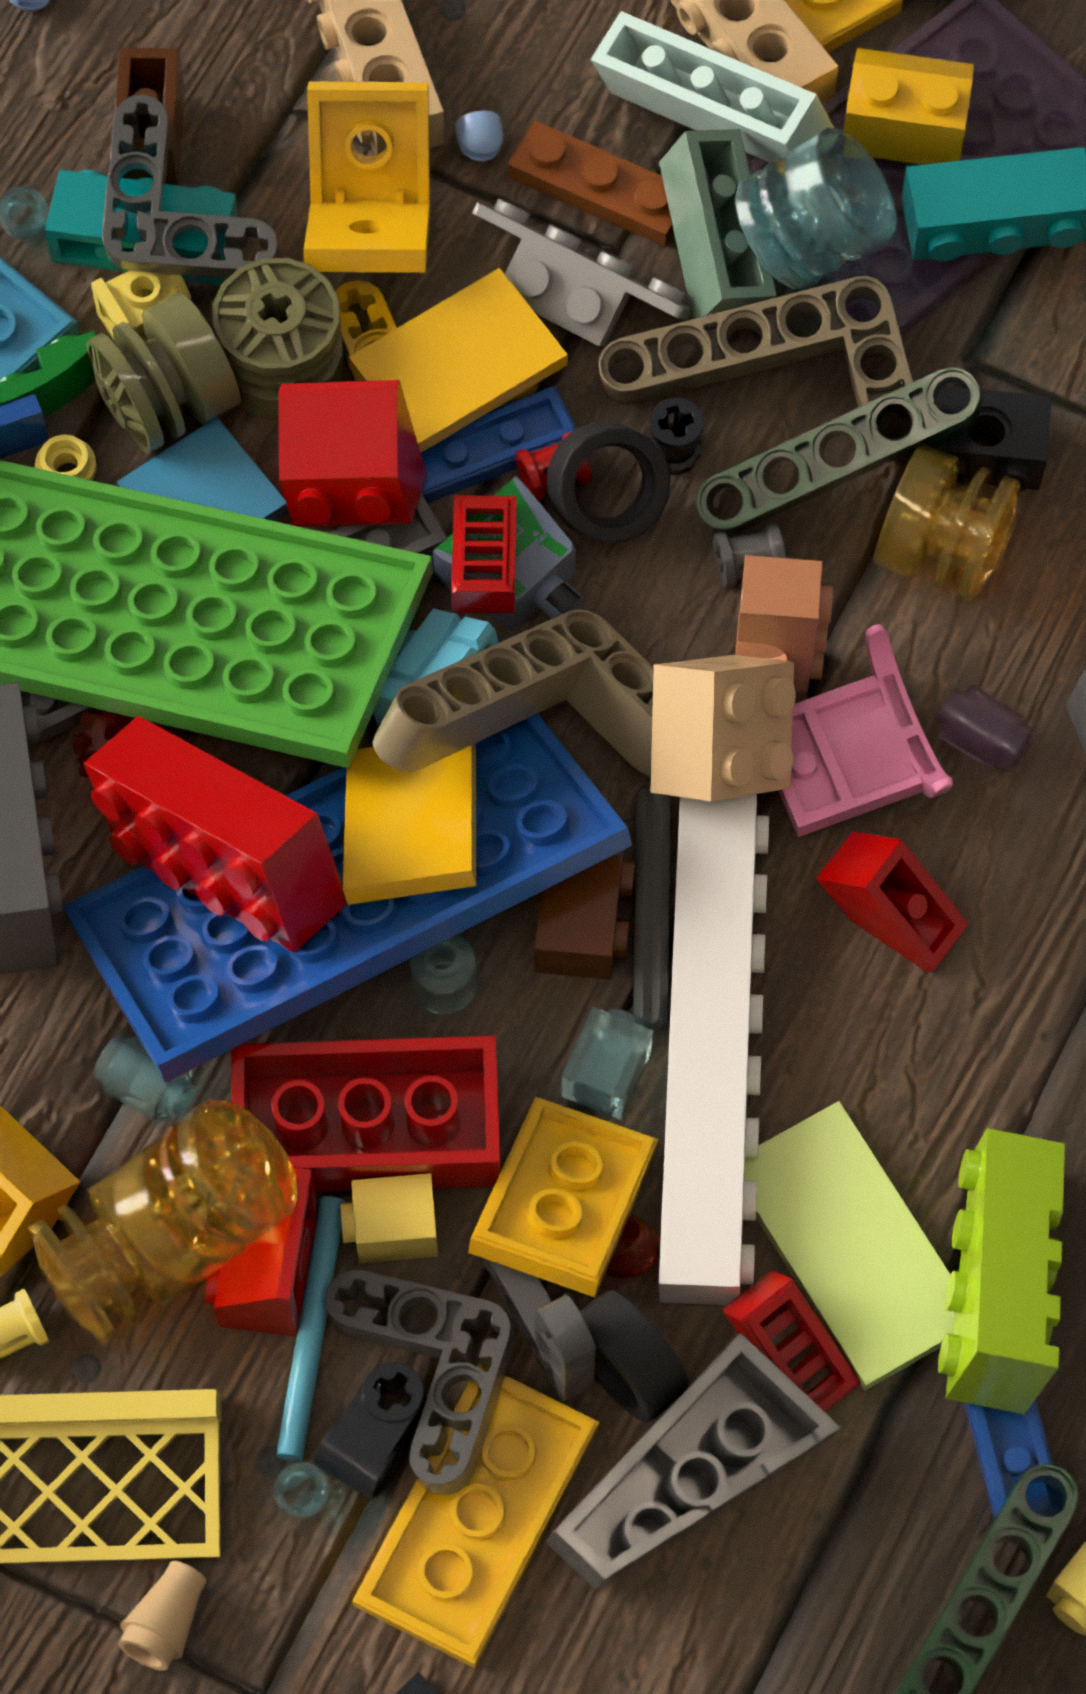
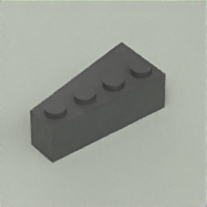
(25, 888)
(703, 1453)

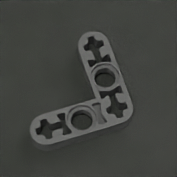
(162, 227)
(550, 1328)
(445, 1341)

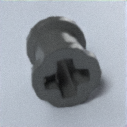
(731, 551)

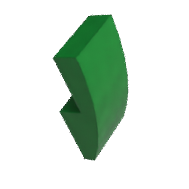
(61, 378)

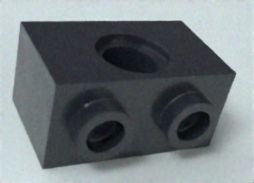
(1011, 421)

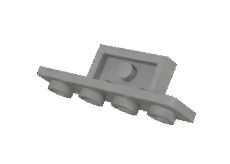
(571, 286)

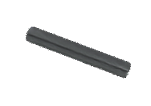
(651, 909)

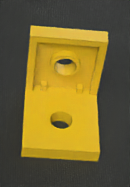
(364, 207)

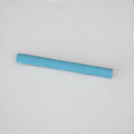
(310, 1331)

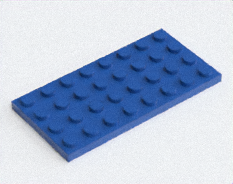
(208, 984)

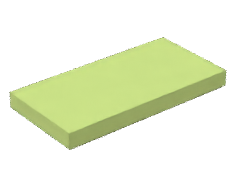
(851, 1244)

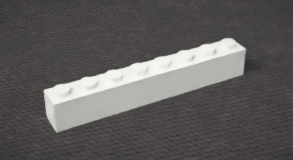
(709, 1052)

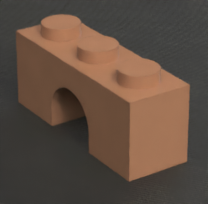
(785, 615)

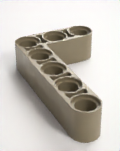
(776, 349)
(563, 659)

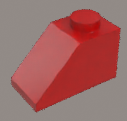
(893, 898)

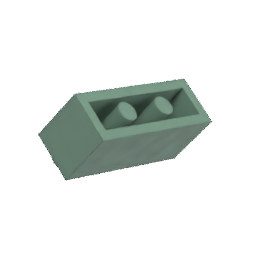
(701, 191)

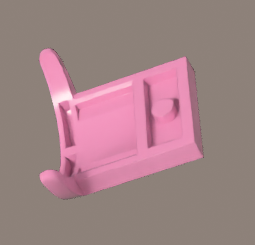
(859, 747)

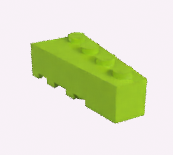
(1006, 1268)

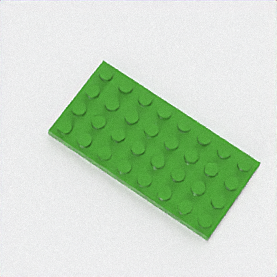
(198, 614)

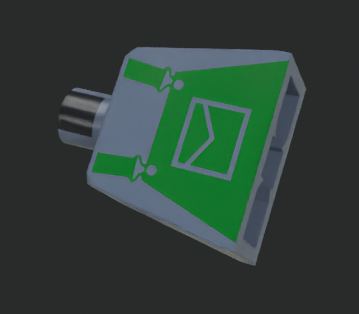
(542, 560)

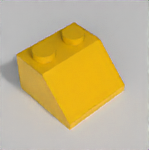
(908, 106)
(30, 1188)

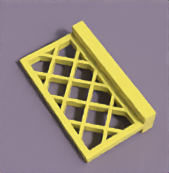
(103, 1417)

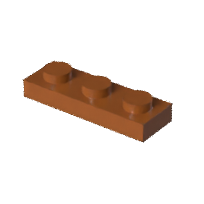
(593, 181)

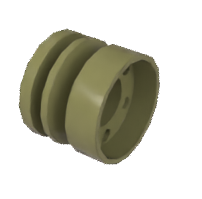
(278, 328)
(172, 368)

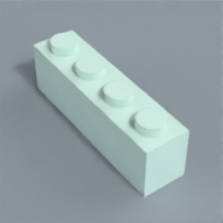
(706, 88)

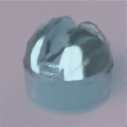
(12, 207)
(307, 1504)

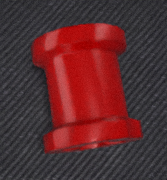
(531, 467)

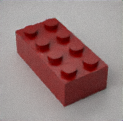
(216, 834)
(377, 1107)

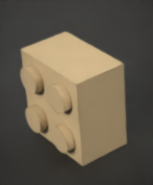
(722, 727)

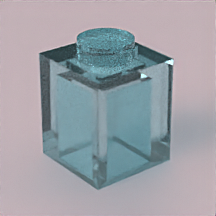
(607, 1061)

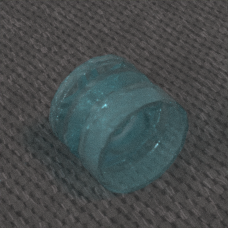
(816, 209)

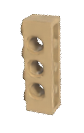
(766, 33)
(394, 58)

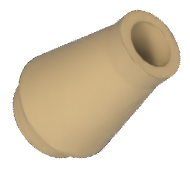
(162, 1619)

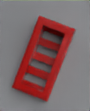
(483, 594)
(769, 1309)

